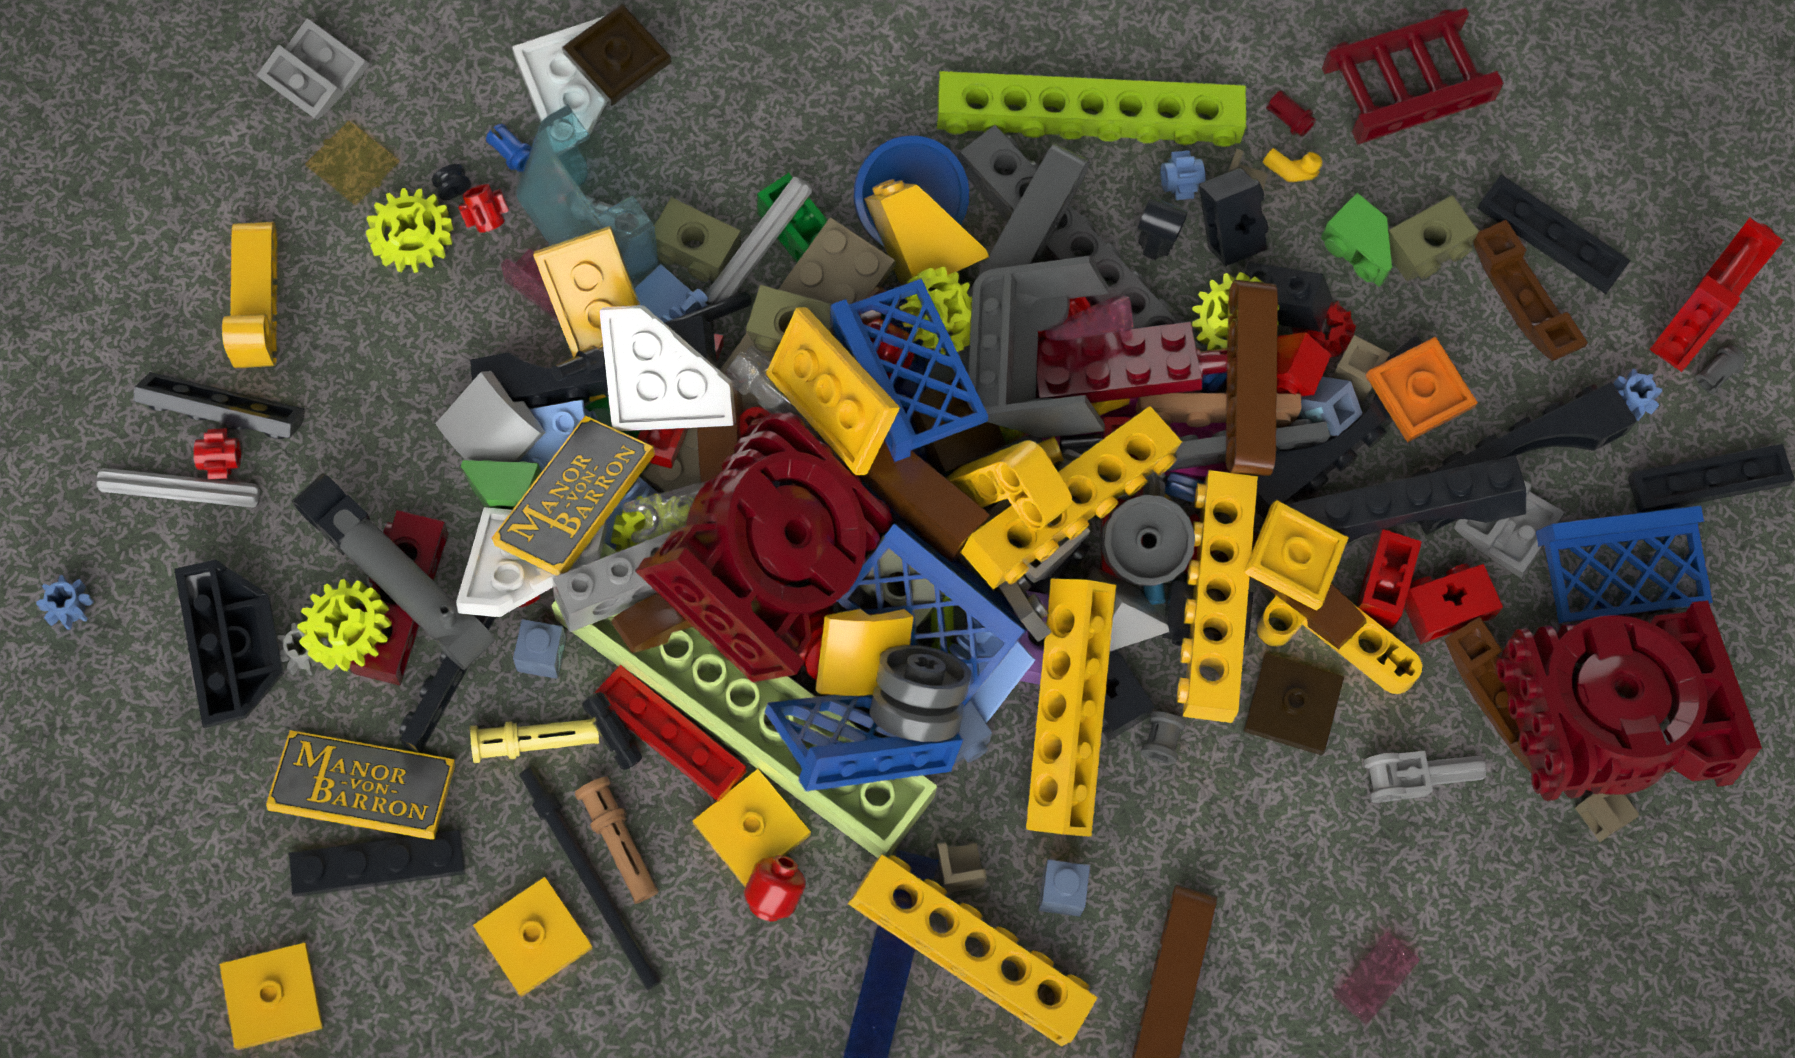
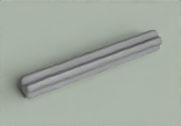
(759, 240)
(178, 487)

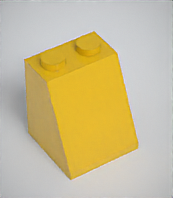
(920, 231)

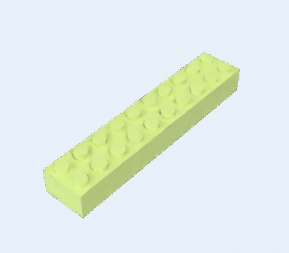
(732, 709)

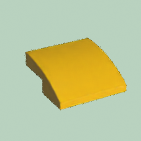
(854, 647)

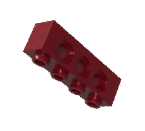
(427, 540)

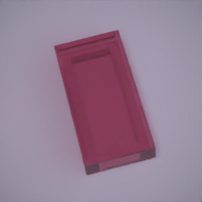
(1376, 978)

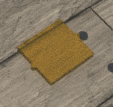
(352, 163)

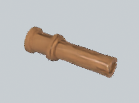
(609, 821)

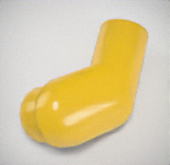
(1294, 170)

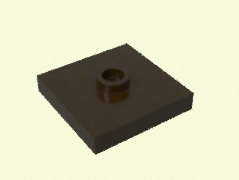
(616, 54)
(959, 447)
(1293, 704)

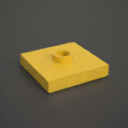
(1296, 555)
(751, 825)
(532, 936)
(271, 996)

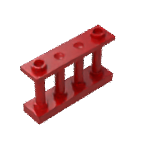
(1716, 294)

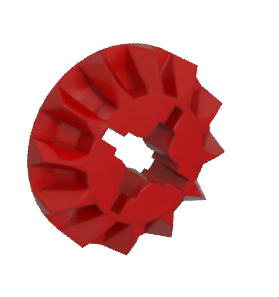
(1338, 336)

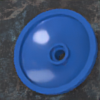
(915, 162)

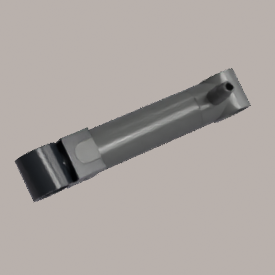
(354, 534)

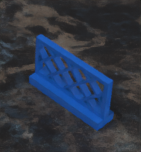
(856, 340)
(1617, 530)
(954, 584)
(857, 762)

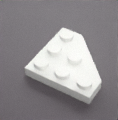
(555, 80)
(658, 376)
(501, 581)

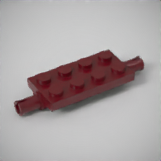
(1125, 364)

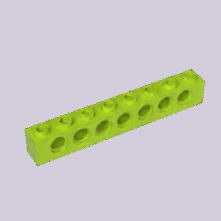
(1107, 96)

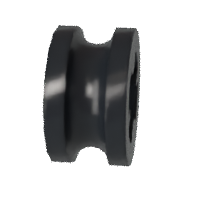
(451, 181)

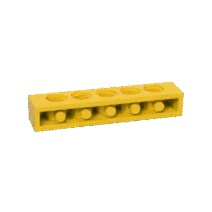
(1143, 436)
(1237, 498)
(1071, 707)
(1020, 997)

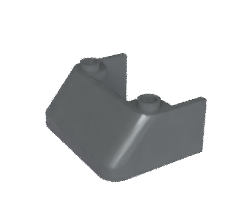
(1005, 324)

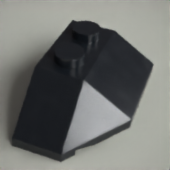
(228, 641)

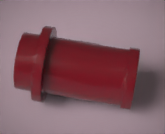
(1291, 114)

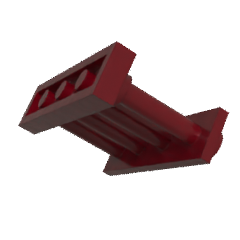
(1410, 110)

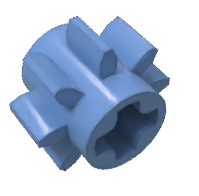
(1182, 175)
(1641, 386)
(74, 607)

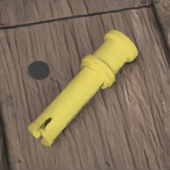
(511, 746)

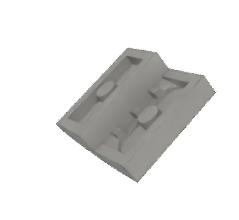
(313, 69)
(489, 424)
(1514, 539)

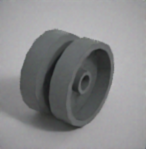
(1123, 546)
(920, 693)

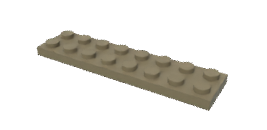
(831, 270)

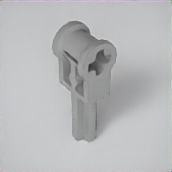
(1412, 776)

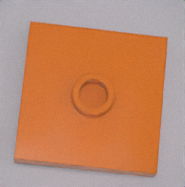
(1421, 389)

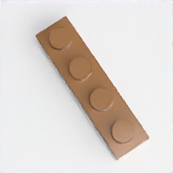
(1209, 408)

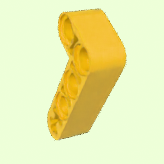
(250, 329)
(1021, 475)
(1366, 662)

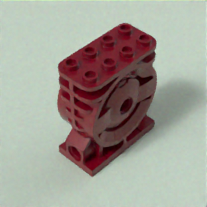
(736, 543)
(1616, 742)

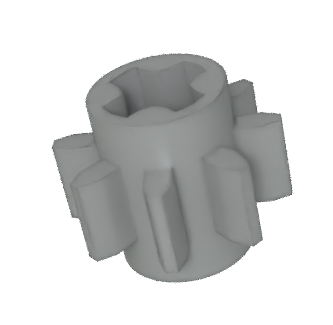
(290, 644)

